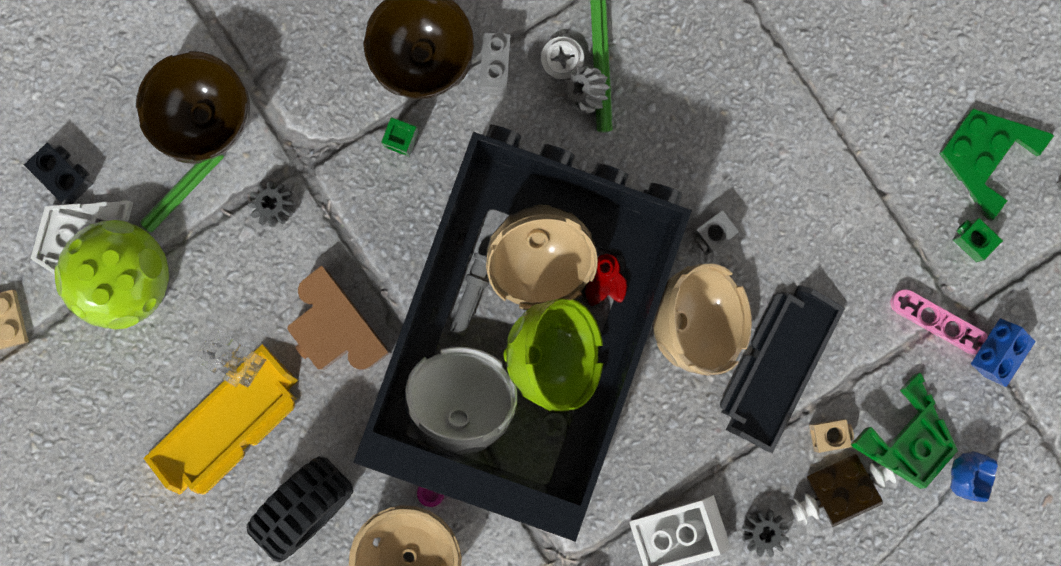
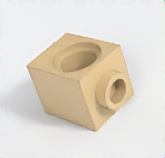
(819, 435)

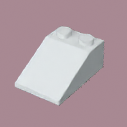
(681, 534)

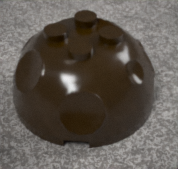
(418, 46)
(192, 107)

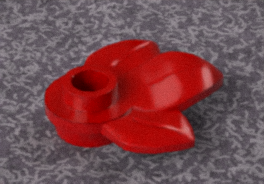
(607, 283)

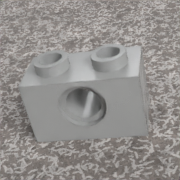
(495, 63)

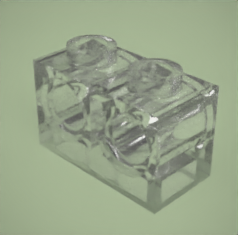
(232, 355)

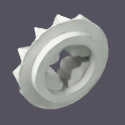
(551, 52)

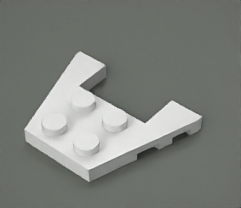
(62, 222)

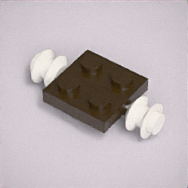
(843, 491)

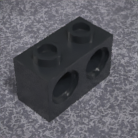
(55, 178)

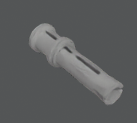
(475, 283)

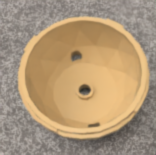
(403, 531)

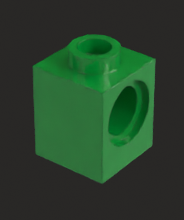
(400, 137)
(988, 242)

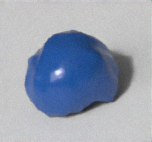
(973, 476)

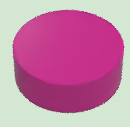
(429, 498)

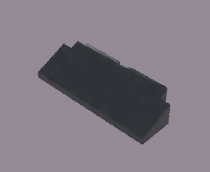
(780, 365)

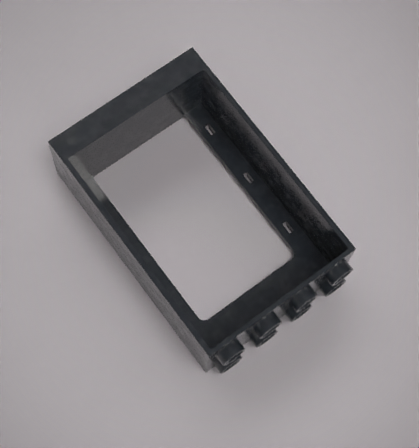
(622, 220)

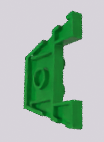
(979, 148)
(920, 447)

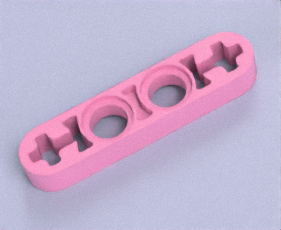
(941, 318)

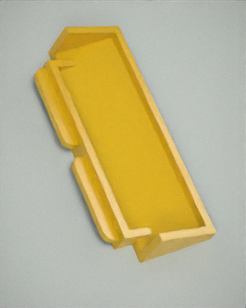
(221, 428)

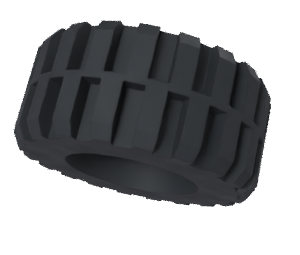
(299, 508)

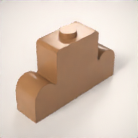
(333, 326)

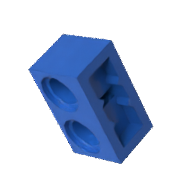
(1003, 352)

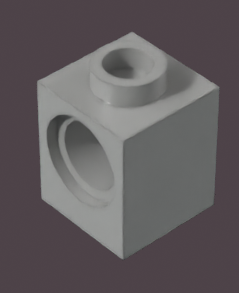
(725, 227)

